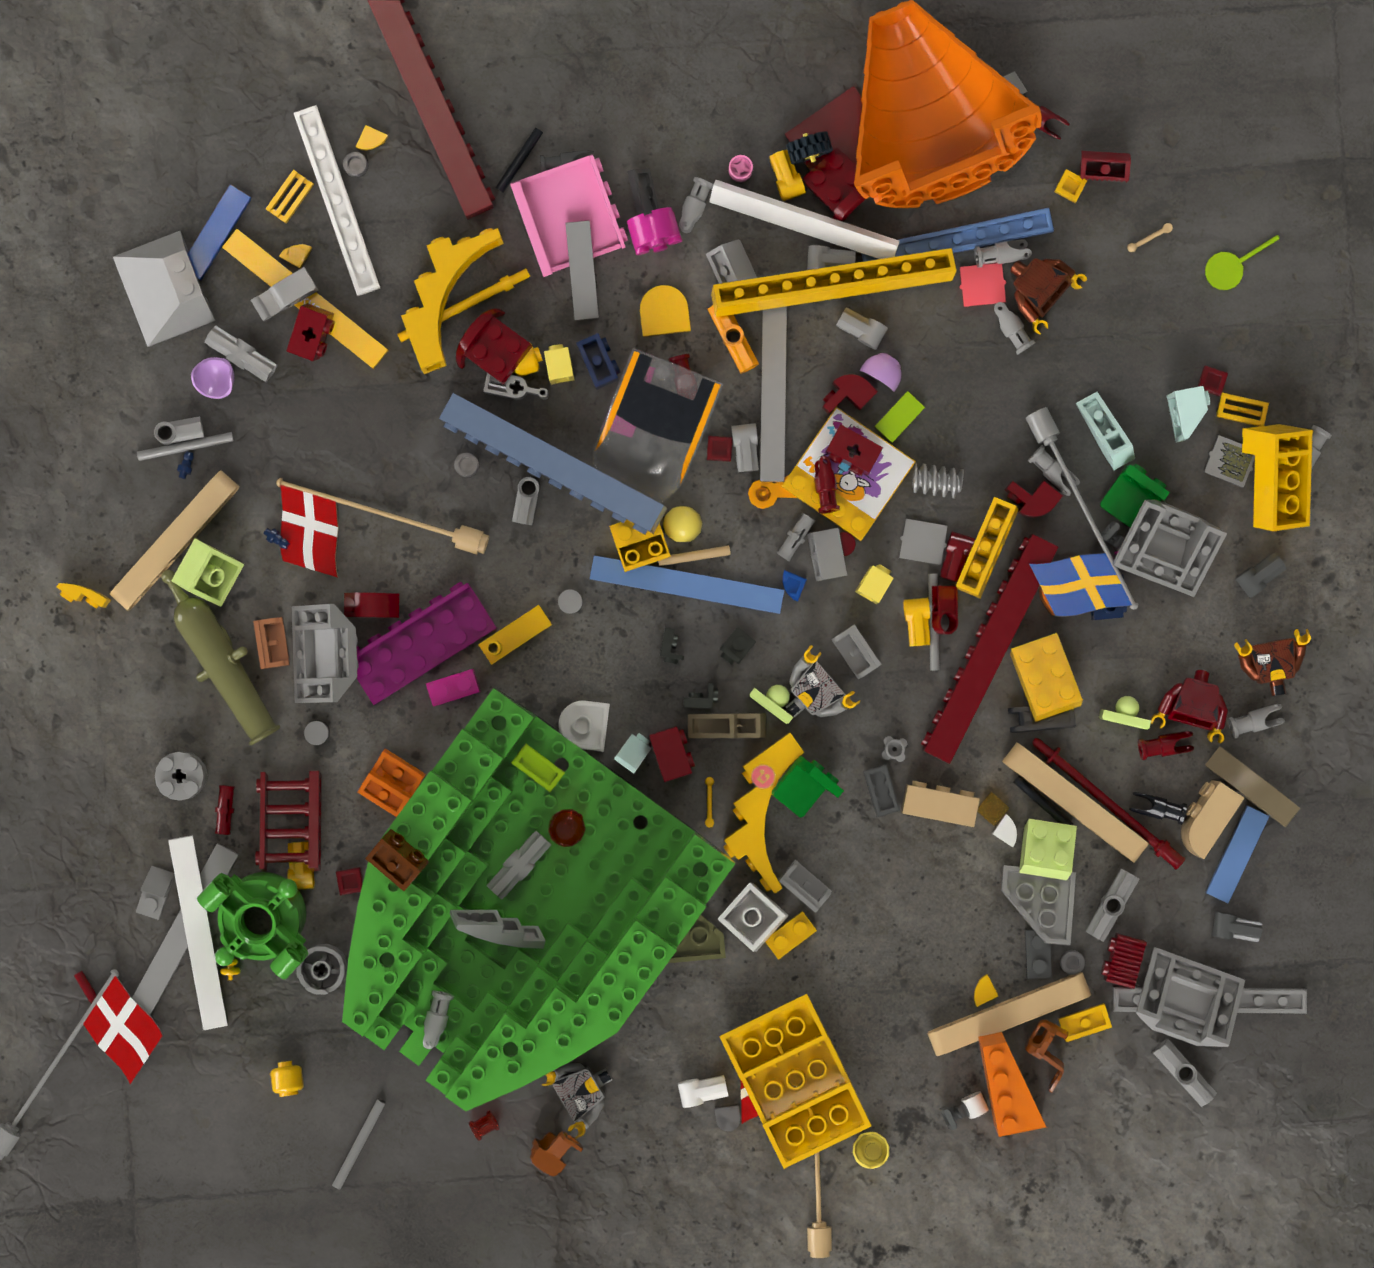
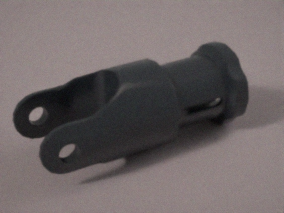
(1162, 808)

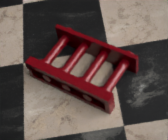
(311, 833)

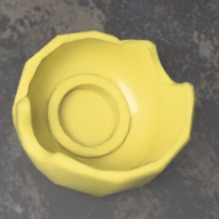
(682, 524)
(871, 1150)

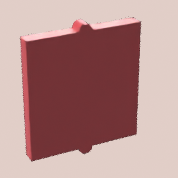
(982, 284)

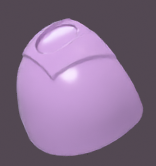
(884, 369)
(213, 377)

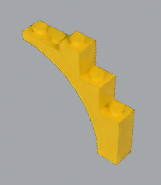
(434, 289)
(753, 806)

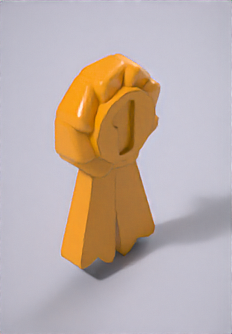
(766, 493)

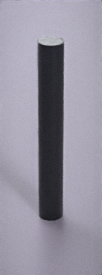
(519, 160)
(1041, 801)

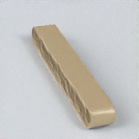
(174, 540)
(1075, 802)
(1009, 1013)

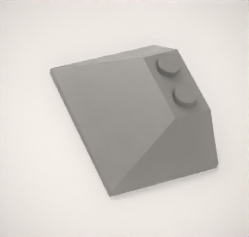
(163, 289)
(1169, 547)
(322, 653)
(1189, 1000)

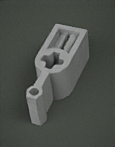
(284, 294)
(507, 392)

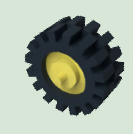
(809, 147)

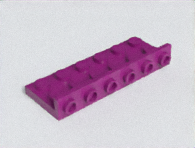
(422, 642)

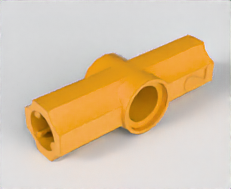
(740, 350)

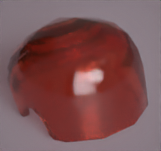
(566, 827)

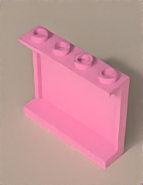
(563, 196)

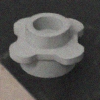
(899, 753)

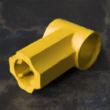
(788, 181)
(917, 615)
(299, 871)

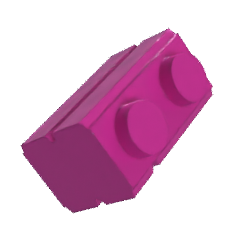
(453, 687)

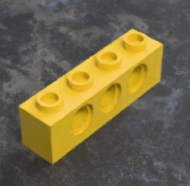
(987, 547)

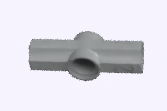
(240, 353)
(518, 865)
(1120, 890)
(1194, 1083)

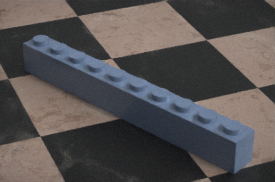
(553, 463)

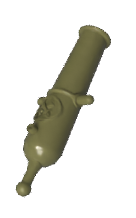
(220, 662)

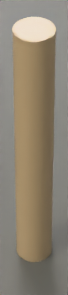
(696, 555)

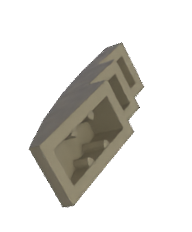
(1252, 787)

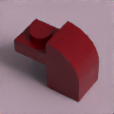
(852, 387)
(1036, 504)
(371, 605)

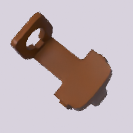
(1038, 1045)
(548, 1152)

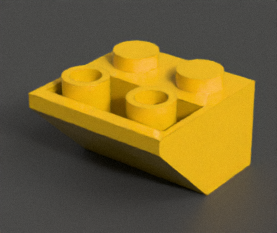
(636, 548)

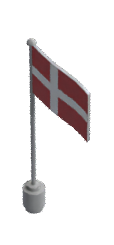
(117, 1028)

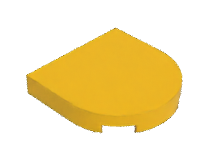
(664, 312)

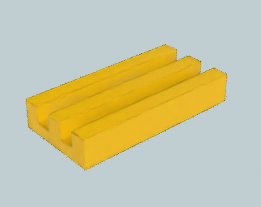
(301, 179)
(1221, 406)

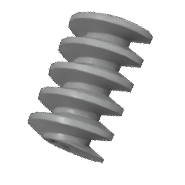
(937, 480)

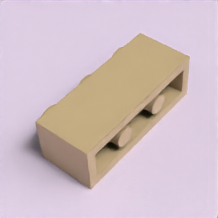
(940, 804)

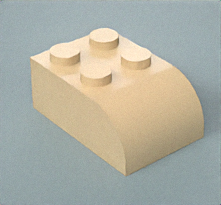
(1208, 817)

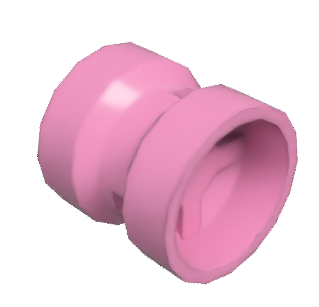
(740, 168)

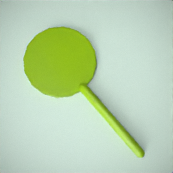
(1226, 269)

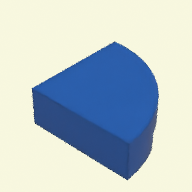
(793, 584)

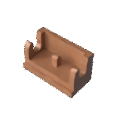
(271, 643)

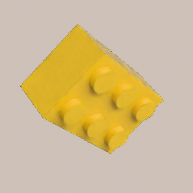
(1046, 677)

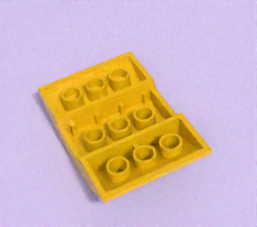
(795, 1080)

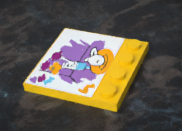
(858, 496)

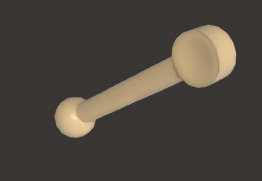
(1167, 228)

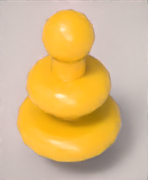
(230, 970)

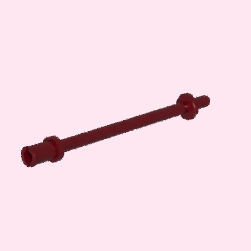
(1161, 847)

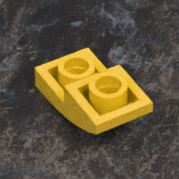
(77, 592)

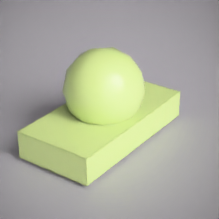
(774, 701)
(1126, 713)

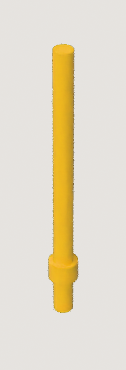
(506, 283)

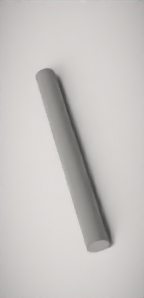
(185, 446)
(934, 637)
(358, 1144)

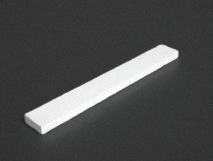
(337, 200)
(803, 221)
(198, 933)

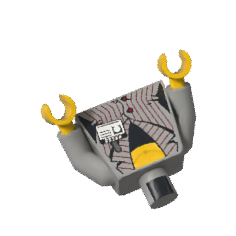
(816, 689)
(580, 1092)

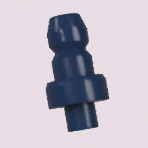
(185, 467)
(273, 536)

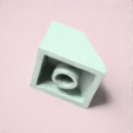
(1187, 410)

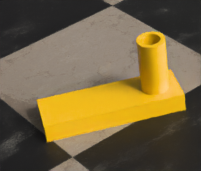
(515, 634)

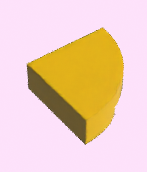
(370, 139)
(296, 254)
(984, 991)

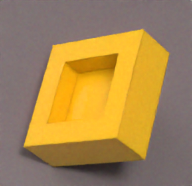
(1070, 186)

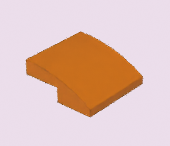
(391, 782)

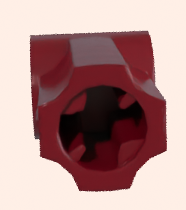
(957, 551)

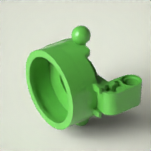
(281, 901)

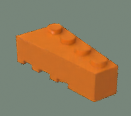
(1009, 1095)

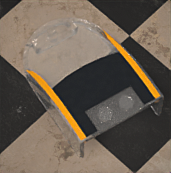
(654, 425)

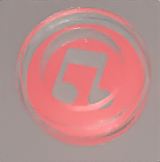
(763, 776)

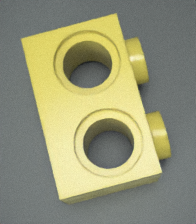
(559, 364)
(875, 583)

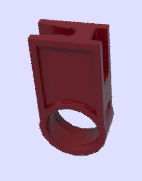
(944, 602)

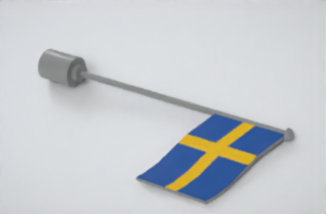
(1082, 581)

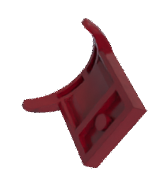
(834, 184)
(492, 346)

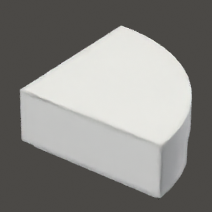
(1006, 830)

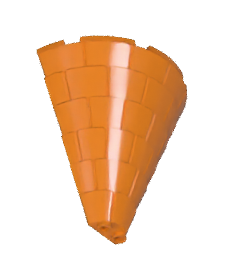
(933, 114)

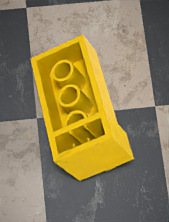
(1280, 475)

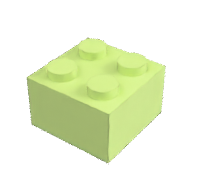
(207, 572)
(1047, 849)

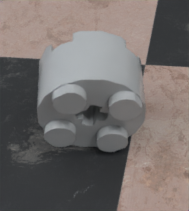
(190, 765)
(331, 979)

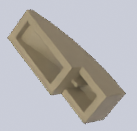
(727, 725)

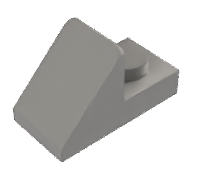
(155, 892)

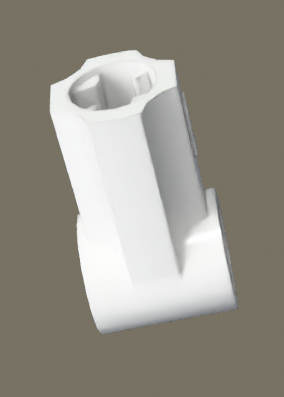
(696, 1091)

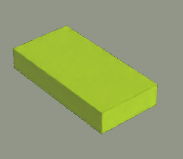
(899, 417)
(538, 767)

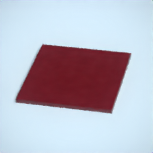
(840, 120)

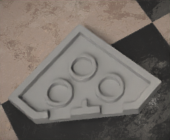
(1042, 902)

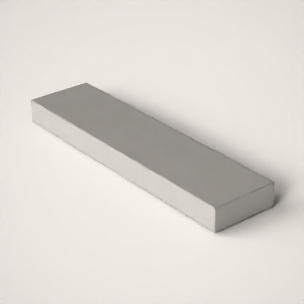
(582, 270)

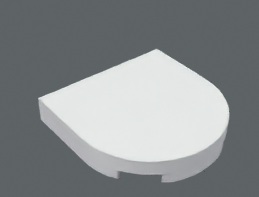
(585, 724)

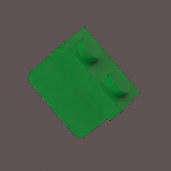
(1129, 493)
(804, 785)

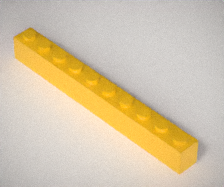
(833, 282)

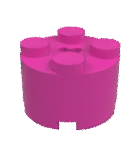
(654, 231)

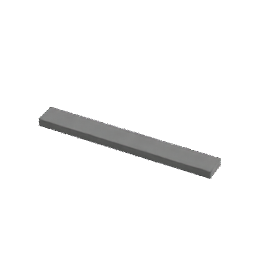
(773, 395)
(175, 942)
(1252, 1000)

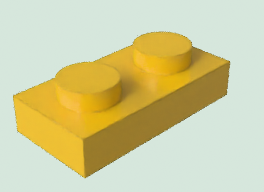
(790, 935)
(1085, 1022)

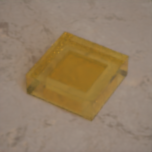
(992, 808)

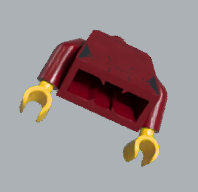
(1195, 704)

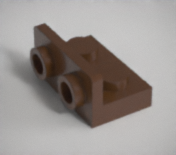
(397, 859)

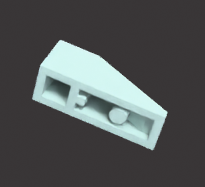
(1106, 431)
(633, 752)

